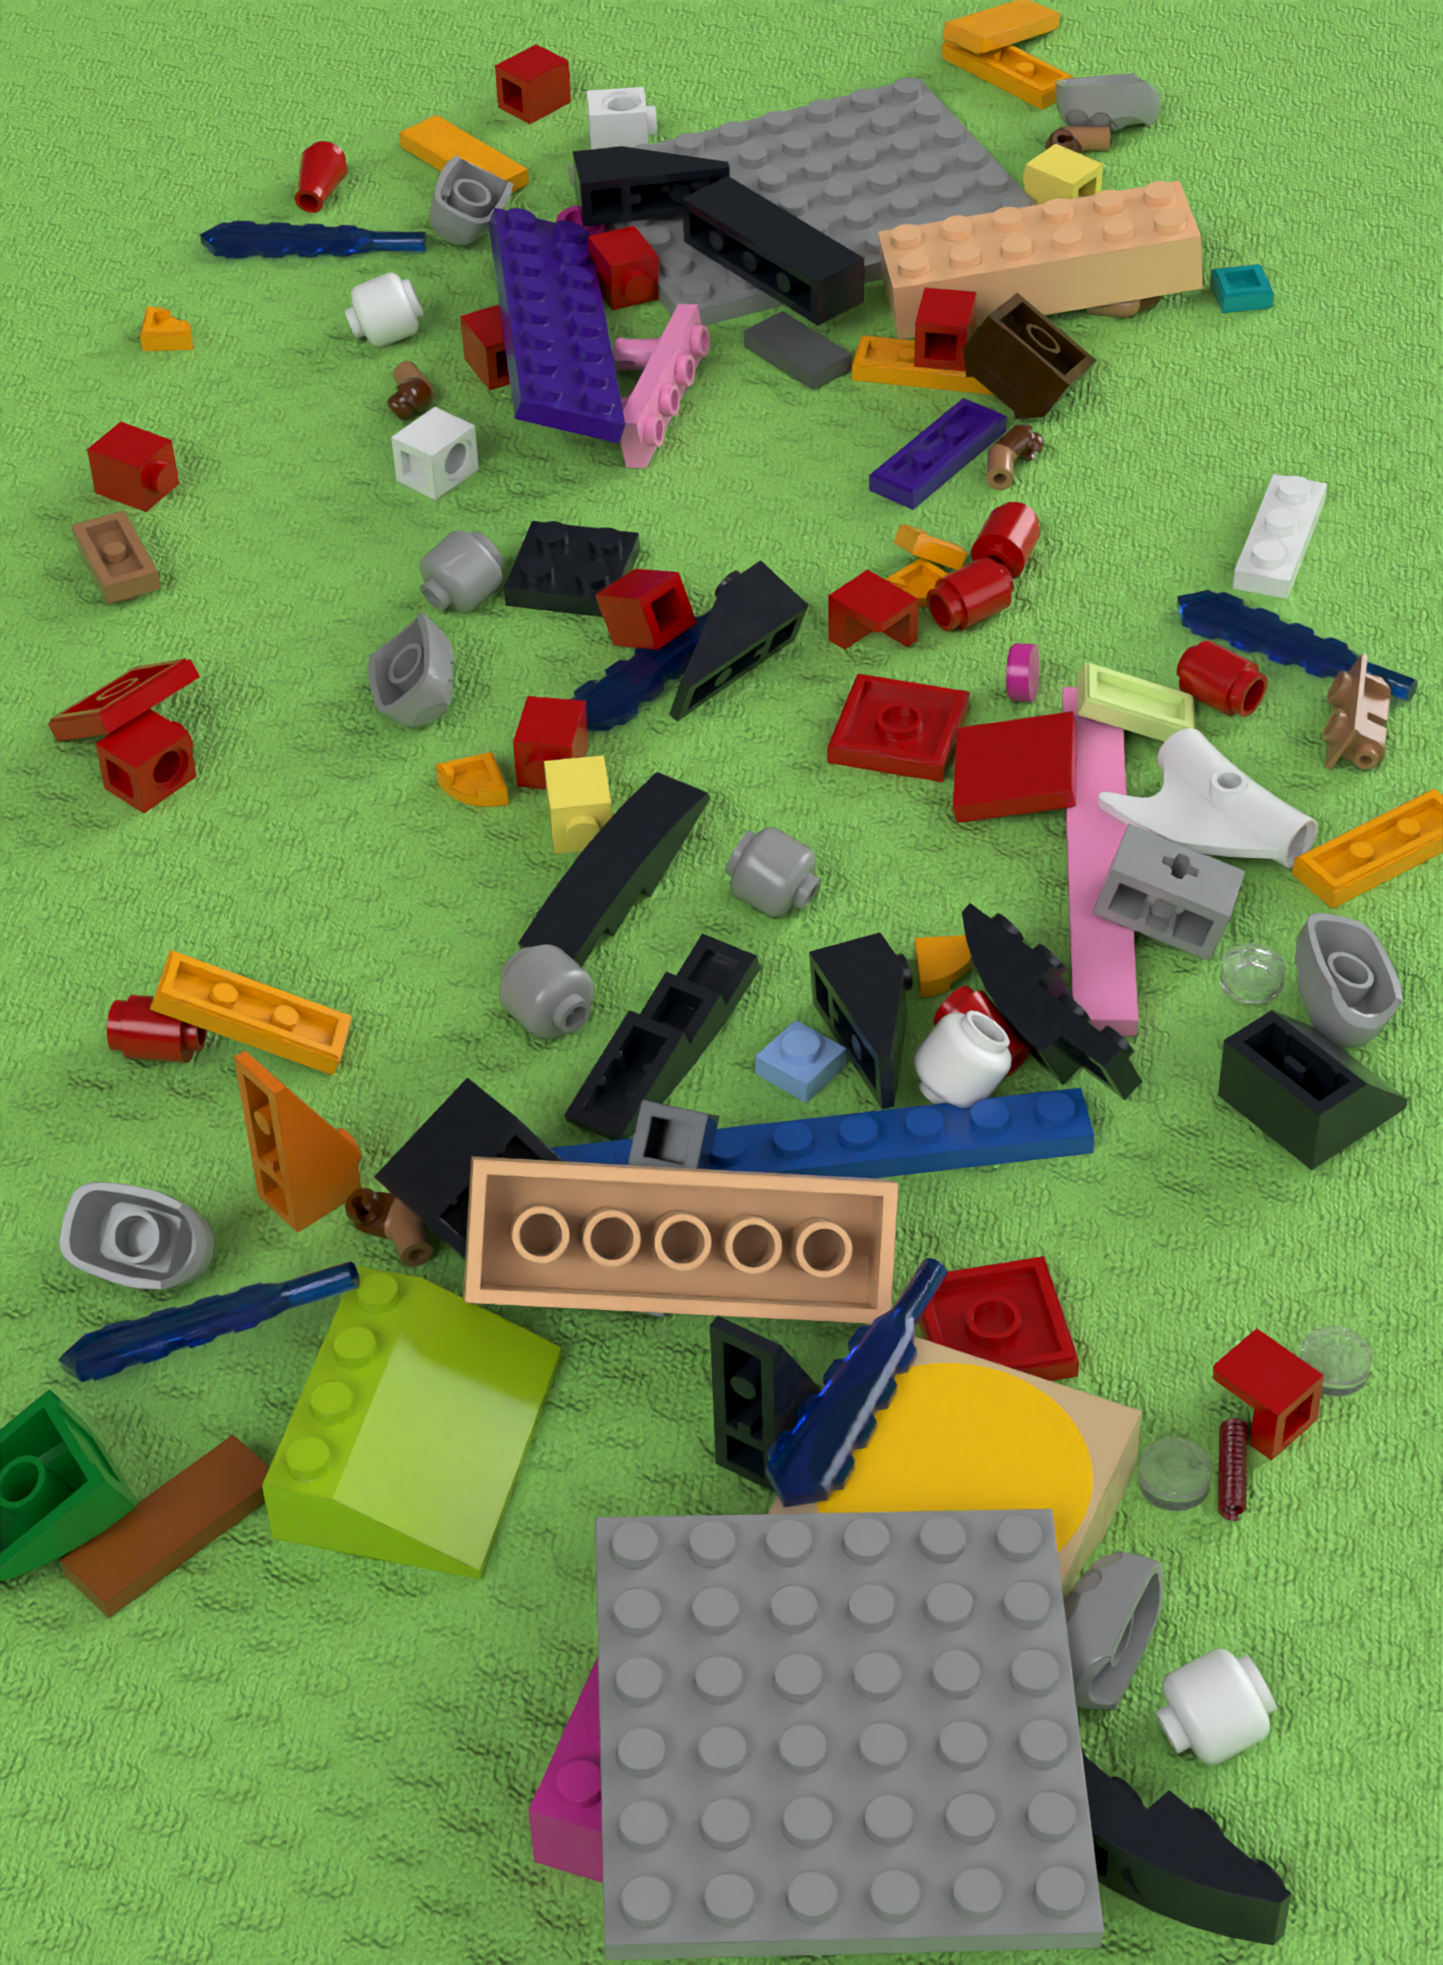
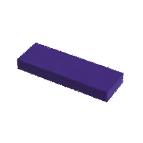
(937, 453)

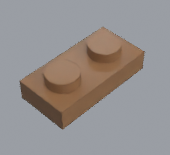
(116, 557)

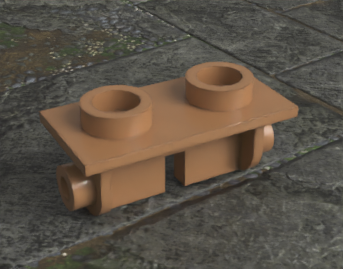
(1357, 717)

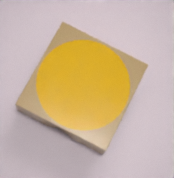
(994, 1440)

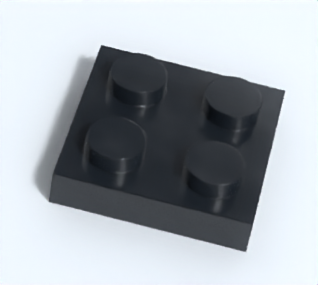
(567, 565)

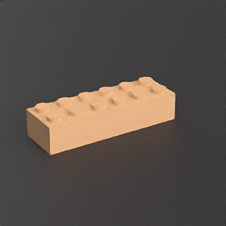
(1050, 253)
(679, 1240)

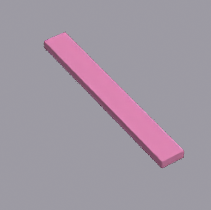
(1099, 949)

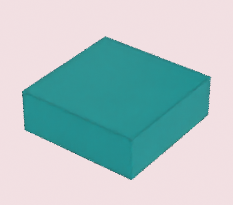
(1241, 288)

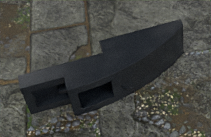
(1041, 1008)
(1181, 1863)

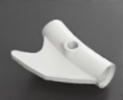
(1214, 806)

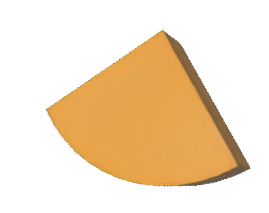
(164, 332)
(928, 547)
(917, 579)
(473, 780)
(940, 962)

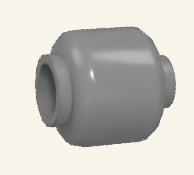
(461, 572)
(773, 872)
(546, 991)

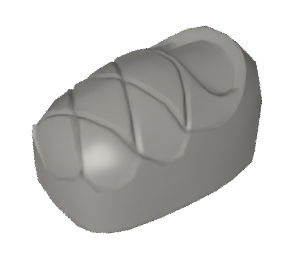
(1107, 101)
(466, 201)
(413, 674)
(1345, 979)
(135, 1236)
(1110, 1625)

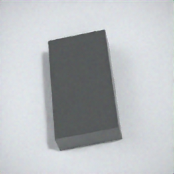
(797, 350)

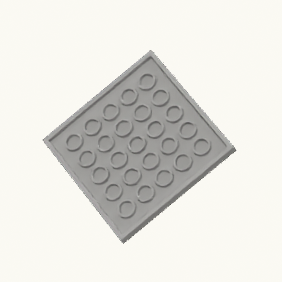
(839, 1736)

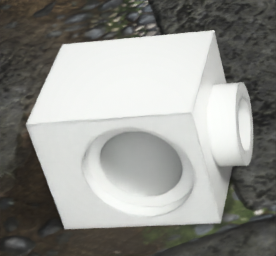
(619, 117)
(435, 453)

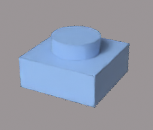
(800, 1061)

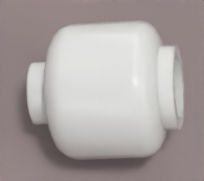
(384, 310)
(962, 1059)
(1216, 1706)

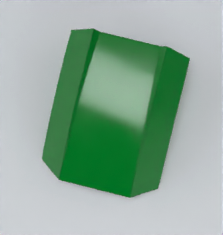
(54, 1486)

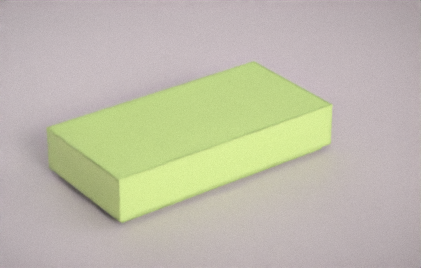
(1132, 703)

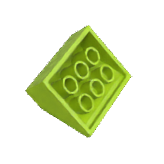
(410, 1428)

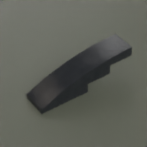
(617, 866)
(665, 1040)

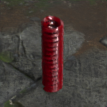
(1232, 1468)

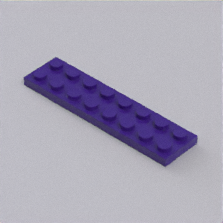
(554, 326)

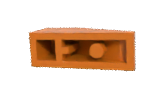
(296, 1155)

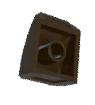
(1025, 358)

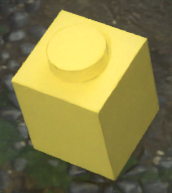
(1061, 175)
(576, 801)

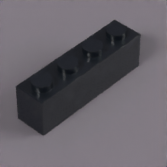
(773, 250)

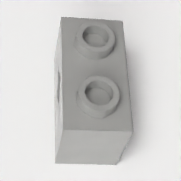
(1169, 892)

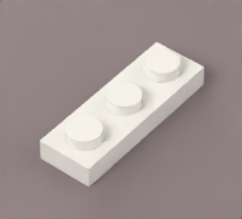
(1280, 536)

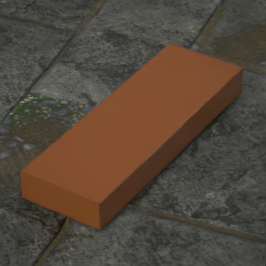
(168, 1526)

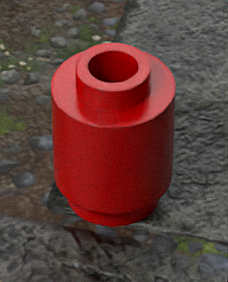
(1008, 536)
(970, 594)
(1221, 679)
(149, 1034)

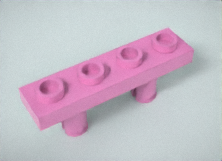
(667, 371)

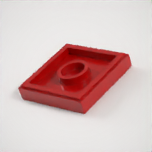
(123, 699)
(898, 727)
(1015, 767)
(1005, 1317)

